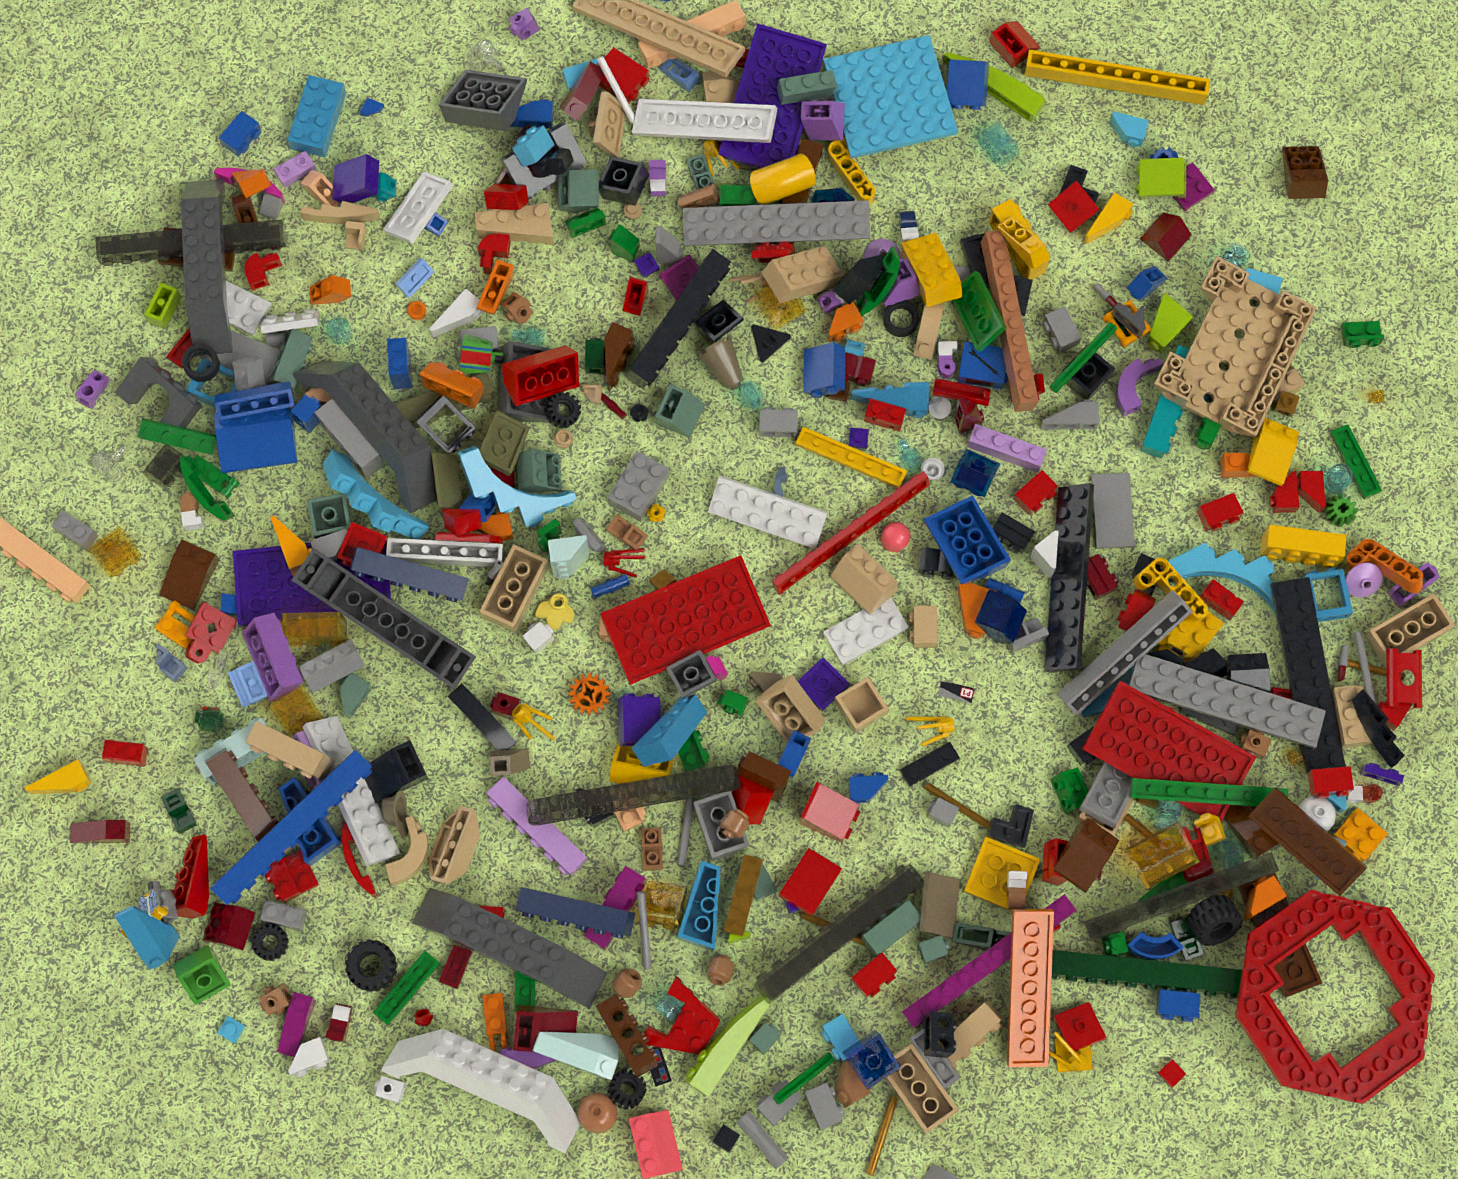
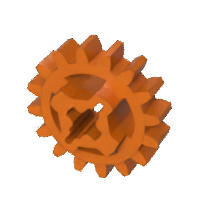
(583, 697)

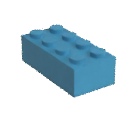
(316, 116)

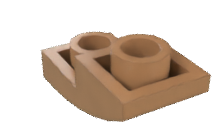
(652, 849)

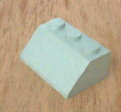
(567, 555)

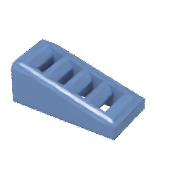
(688, 81)

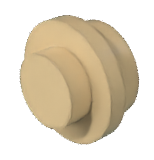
(632, 211)
(563, 438)

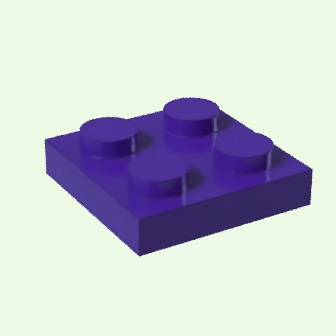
(823, 684)

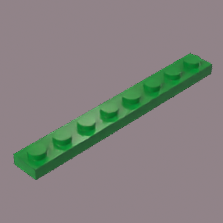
(1199, 792)

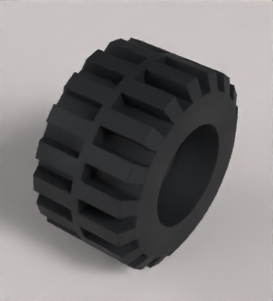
(1214, 920)
(359, 953)

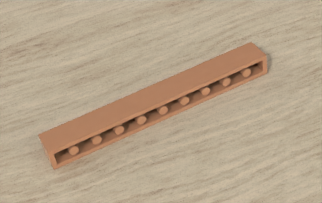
(1013, 338)

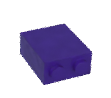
(356, 179)
(636, 717)

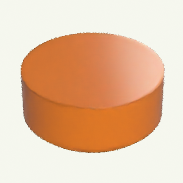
(417, 310)

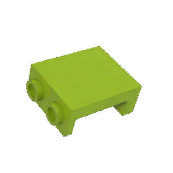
(1161, 177)

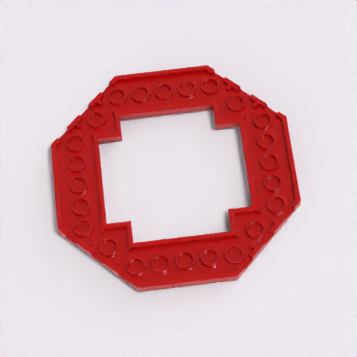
(1273, 1036)

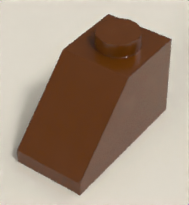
(244, 209)

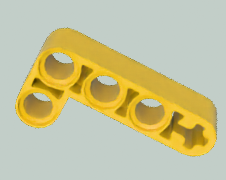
(851, 173)
(1180, 586)

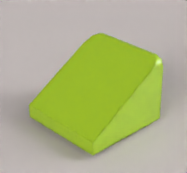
(735, 938)

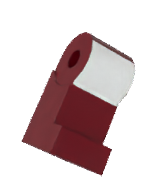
(339, 1023)

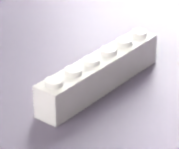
(445, 552)

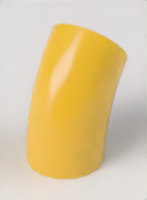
(782, 179)

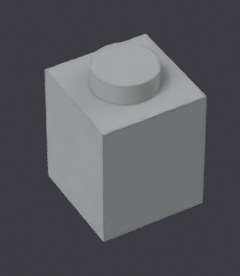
(942, 812)

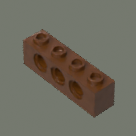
(639, 1063)

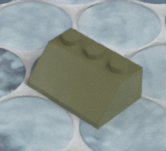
(448, 481)

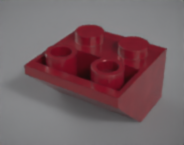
(229, 926)

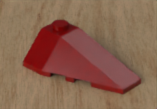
(193, 880)

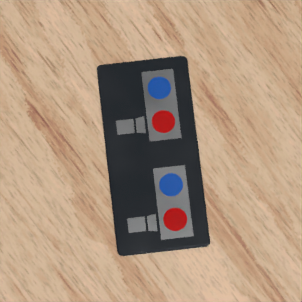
(660, 1073)

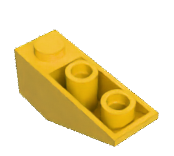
(1024, 242)

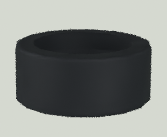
(896, 331)
(200, 349)

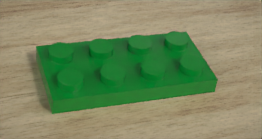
(979, 312)

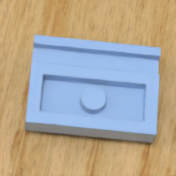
(248, 684)

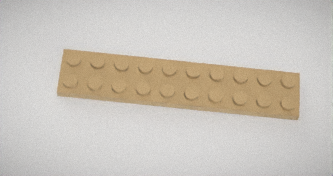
(665, 32)

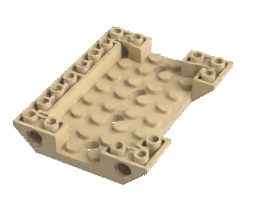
(1254, 362)

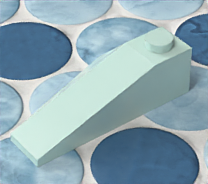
(584, 1051)

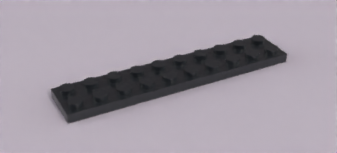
(1069, 578)
(1307, 666)

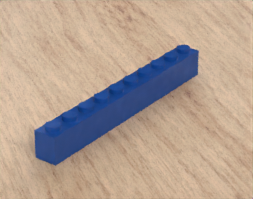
(290, 827)

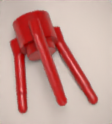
(613, 557)

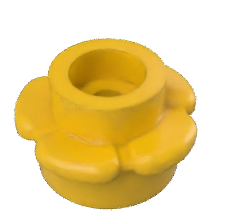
(656, 508)

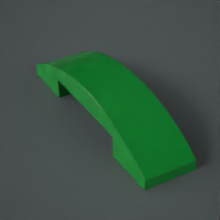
(882, 285)
(189, 470)

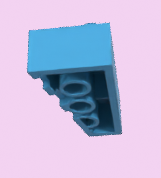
(670, 732)
(700, 913)

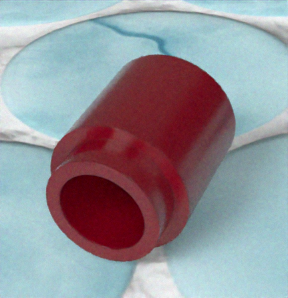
(1198, 870)

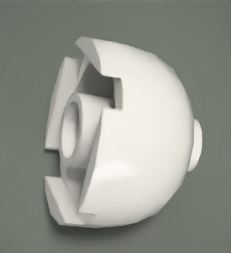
(1320, 811)

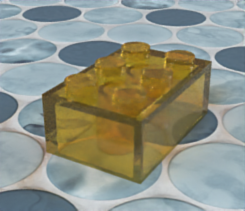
(1162, 855)

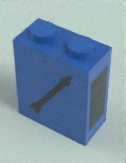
(983, 367)

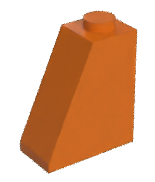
(971, 600)

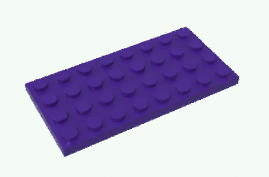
(770, 58)
(267, 586)

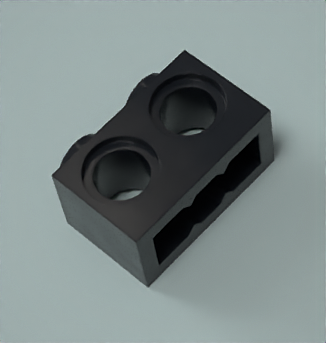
(934, 1033)

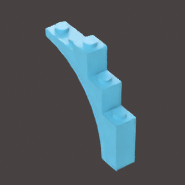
(529, 505)
(382, 513)
(1231, 565)

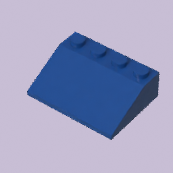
(256, 440)
(967, 541)

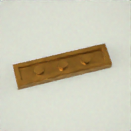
(743, 895)

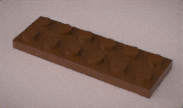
(1307, 841)
(1298, 968)

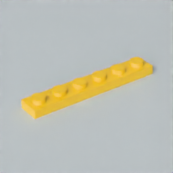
(851, 457)

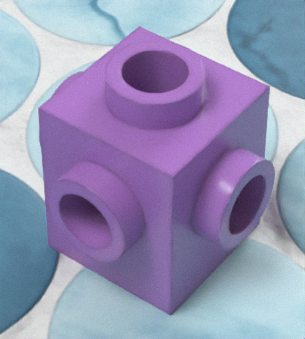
(523, 24)

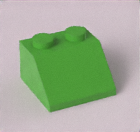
(201, 974)

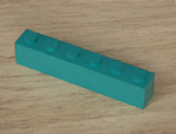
(1163, 422)

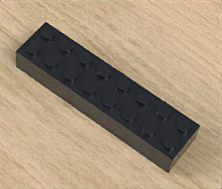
(675, 323)

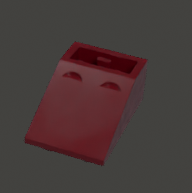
(532, 1020)

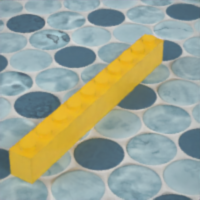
(1117, 77)

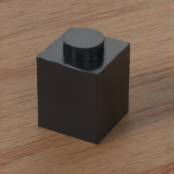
(726, 1138)

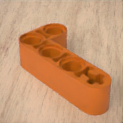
(1389, 563)

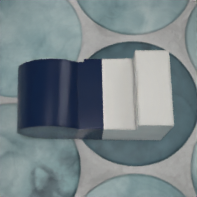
(908, 226)

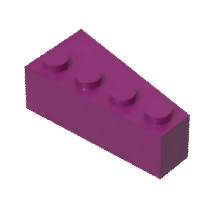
(622, 897)

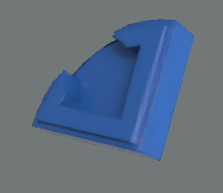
(371, 107)

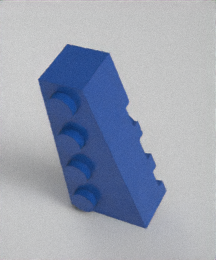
(322, 837)

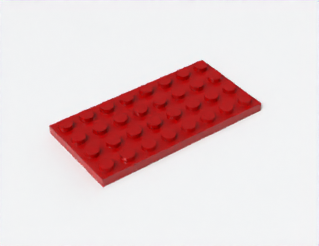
(685, 618)
(1160, 744)

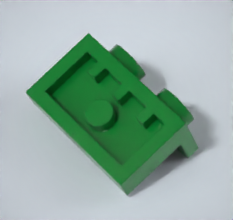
(586, 222)
(1361, 333)
(548, 532)
(692, 753)
(1070, 789)

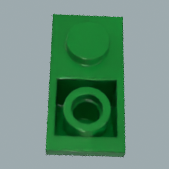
(624, 243)

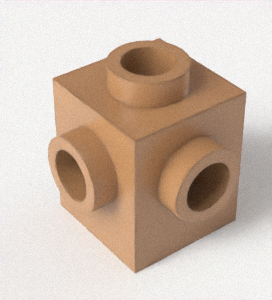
(517, 308)
(1261, 743)
(275, 999)

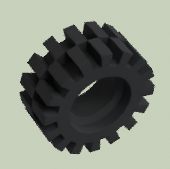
(555, 417)
(261, 933)
(619, 1096)

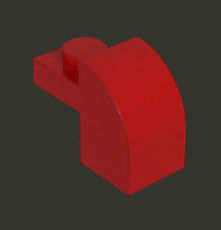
(493, 246)
(256, 268)

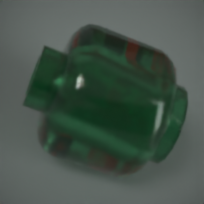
(209, 719)

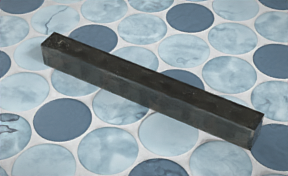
(169, 243)
(1181, 896)
(839, 933)

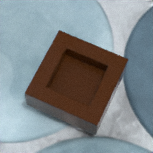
(841, 395)

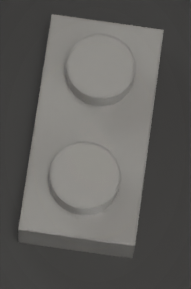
(594, 541)

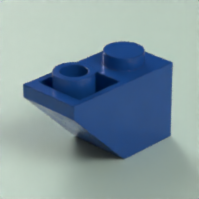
(794, 752)
(865, 788)

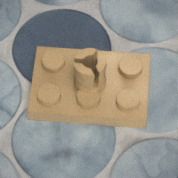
(608, 125)

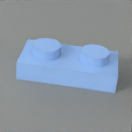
(414, 277)

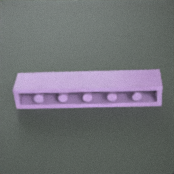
(547, 836)

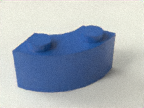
(1154, 948)

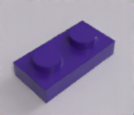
(1389, 776)

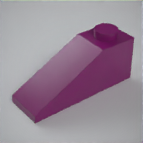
(295, 1023)

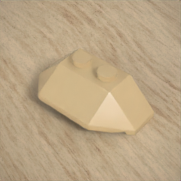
(719, 88)
(454, 846)

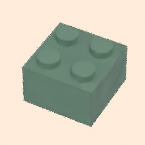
(329, 514)

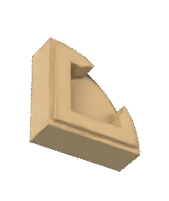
(593, 392)

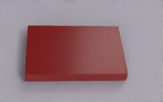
(810, 882)

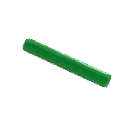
(803, 1078)

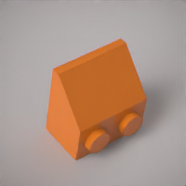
(1263, 896)

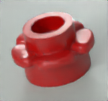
(423, 1017)

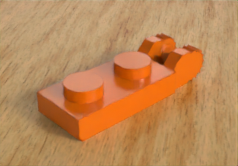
(495, 1018)

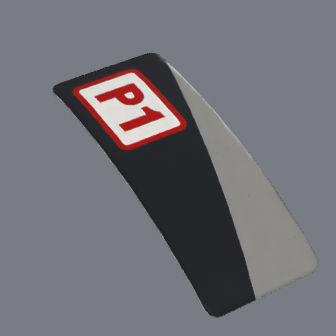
(956, 691)

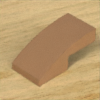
(626, 533)

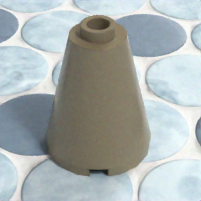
(723, 363)

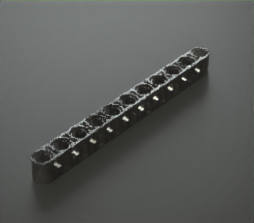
(632, 795)

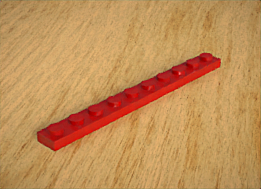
(851, 532)

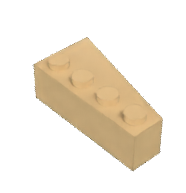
(528, 224)
(290, 751)
(973, 1030)

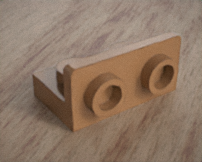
(699, 198)

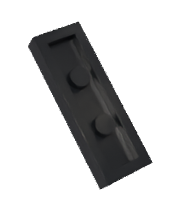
(929, 764)

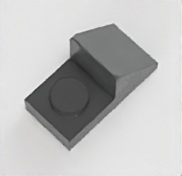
(1133, 322)

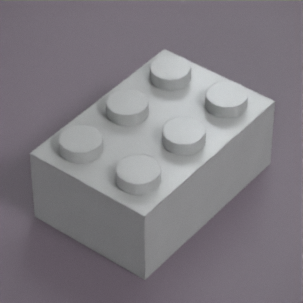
(638, 486)

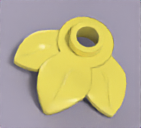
(555, 614)

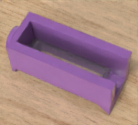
(1401, 596)

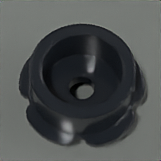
(639, 408)

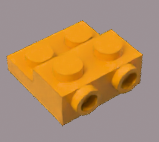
(1361, 834)

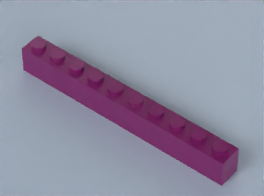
(976, 970)

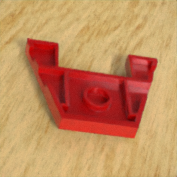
(692, 1026)

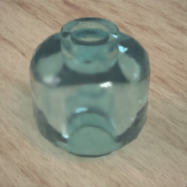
(339, 330)
(751, 395)

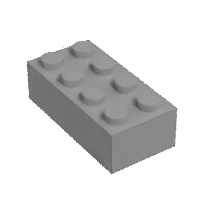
(349, 438)

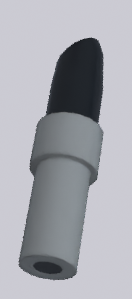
(493, 572)

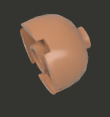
(597, 1113)

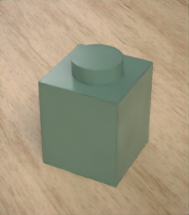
(933, 949)
(765, 1038)

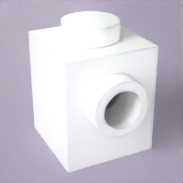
(538, 636)
(390, 1089)

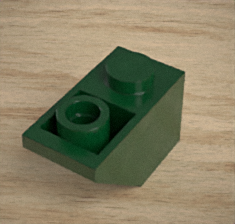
(595, 356)

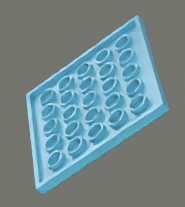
(891, 96)

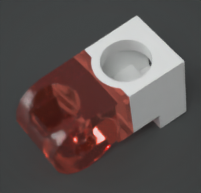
(1365, 794)

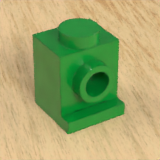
(1207, 433)
(733, 703)
(1115, 944)

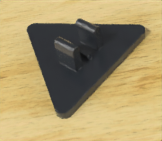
(768, 341)

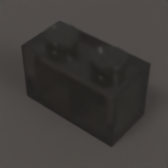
(164, 467)

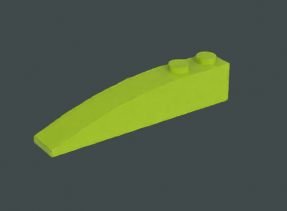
(1009, 90)
(723, 1049)

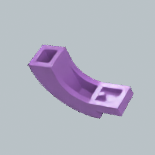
(1126, 395)

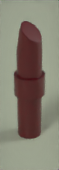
(613, 406)

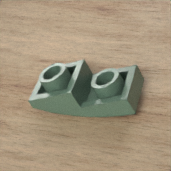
(699, 171)

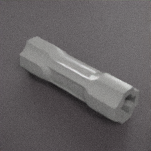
(770, 1149)

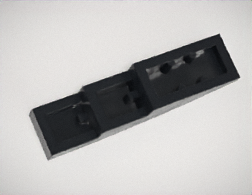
(481, 718)
(1374, 722)

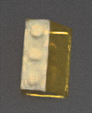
(314, 628)

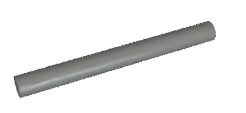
(1364, 665)
(685, 832)
(644, 930)

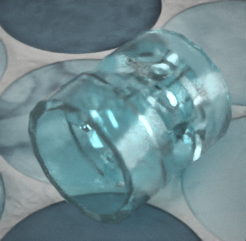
(1236, 255)
(1338, 479)
(1167, 814)
(668, 1006)

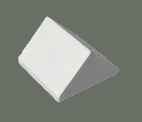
(1045, 554)

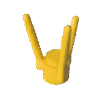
(712, 149)
(523, 714)
(943, 725)
(1078, 1059)

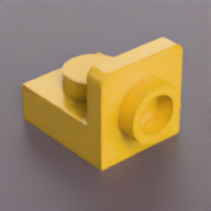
(1210, 828)

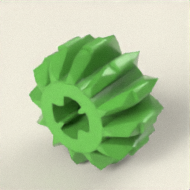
(1336, 515)

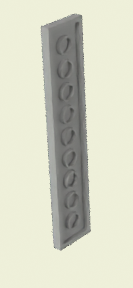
(776, 223)
(1228, 700)

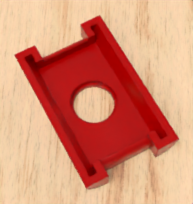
(956, 390)
(469, 537)
(1395, 690)

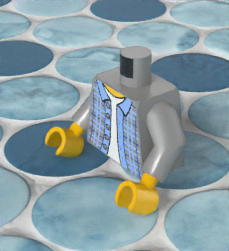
(158, 903)

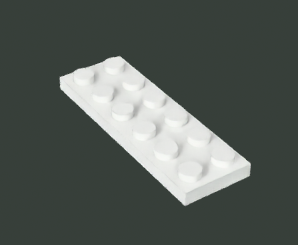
(767, 512)

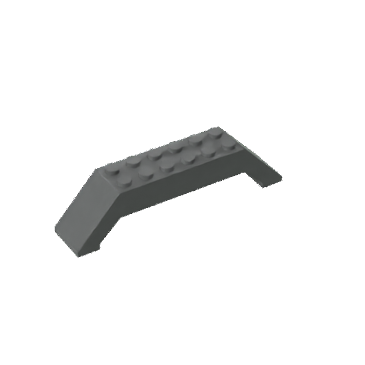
(205, 264)
(380, 424)
(384, 618)
(510, 946)

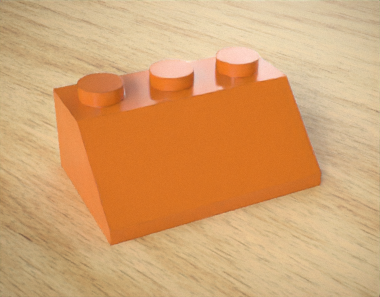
(452, 384)

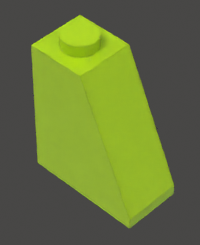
(1168, 324)

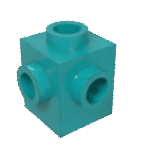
(386, 187)

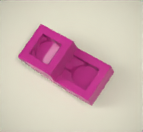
(717, 667)

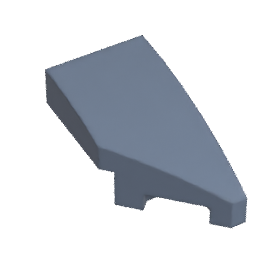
(781, 477)
(169, 664)

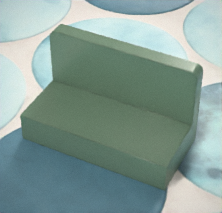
(765, 885)

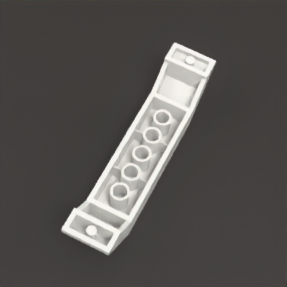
(489, 1077)

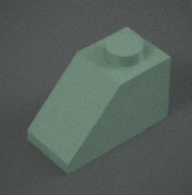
(353, 693)

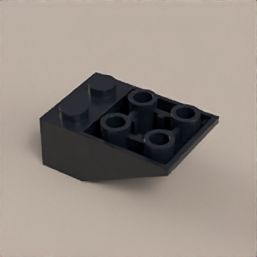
(859, 278)
(395, 771)

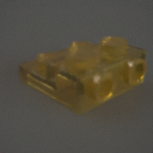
(665, 904)

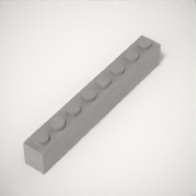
(1124, 652)

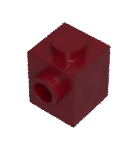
(504, 705)

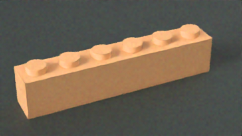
(718, 21)
(41, 563)

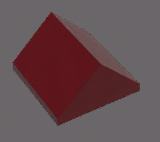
(1167, 235)

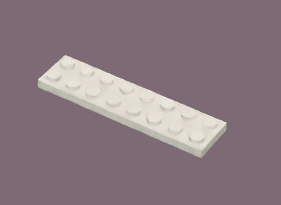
(704, 120)
(358, 807)

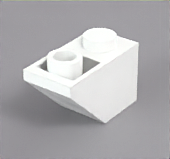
(309, 1056)

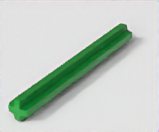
(1083, 357)

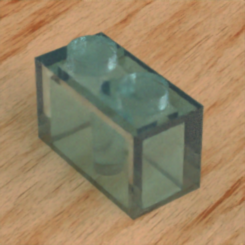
(998, 144)

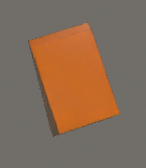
(251, 181)

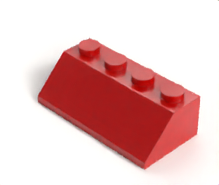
(541, 374)

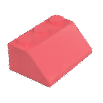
(655, 1144)

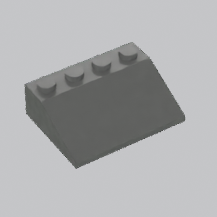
(484, 100)
(530, 411)

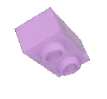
(294, 169)

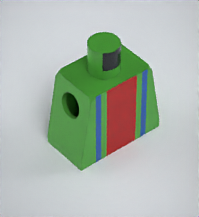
(477, 355)

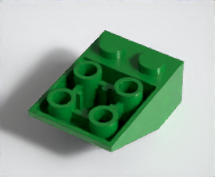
(736, 195)

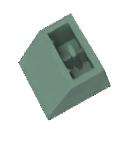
(578, 190)
(679, 411)
(539, 471)

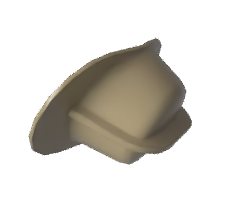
(395, 812)

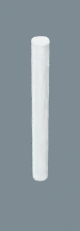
(619, 94)

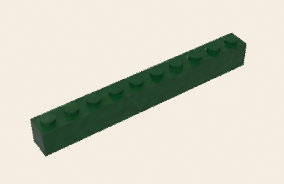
(1146, 973)

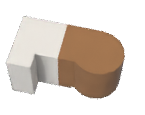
(189, 512)
(1016, 889)

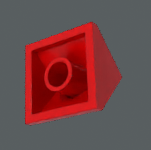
(752, 799)

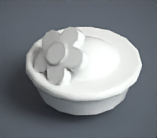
(939, 407)
(933, 468)

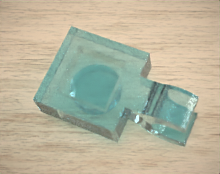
(532, 336)
(911, 458)

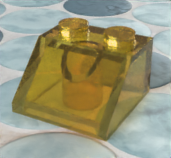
(778, 313)
(115, 552)
(295, 711)

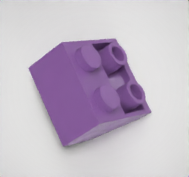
(823, 119)
(904, 286)

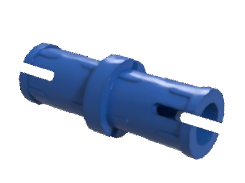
(610, 586)
(1005, 589)

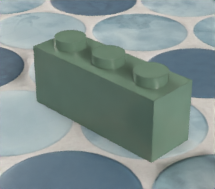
(806, 87)
(291, 357)
(891, 928)

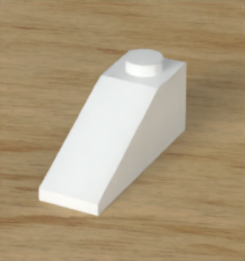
(459, 313)

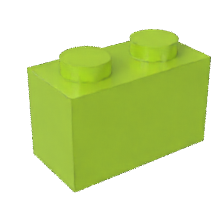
(163, 305)

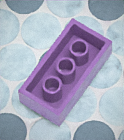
(272, 656)

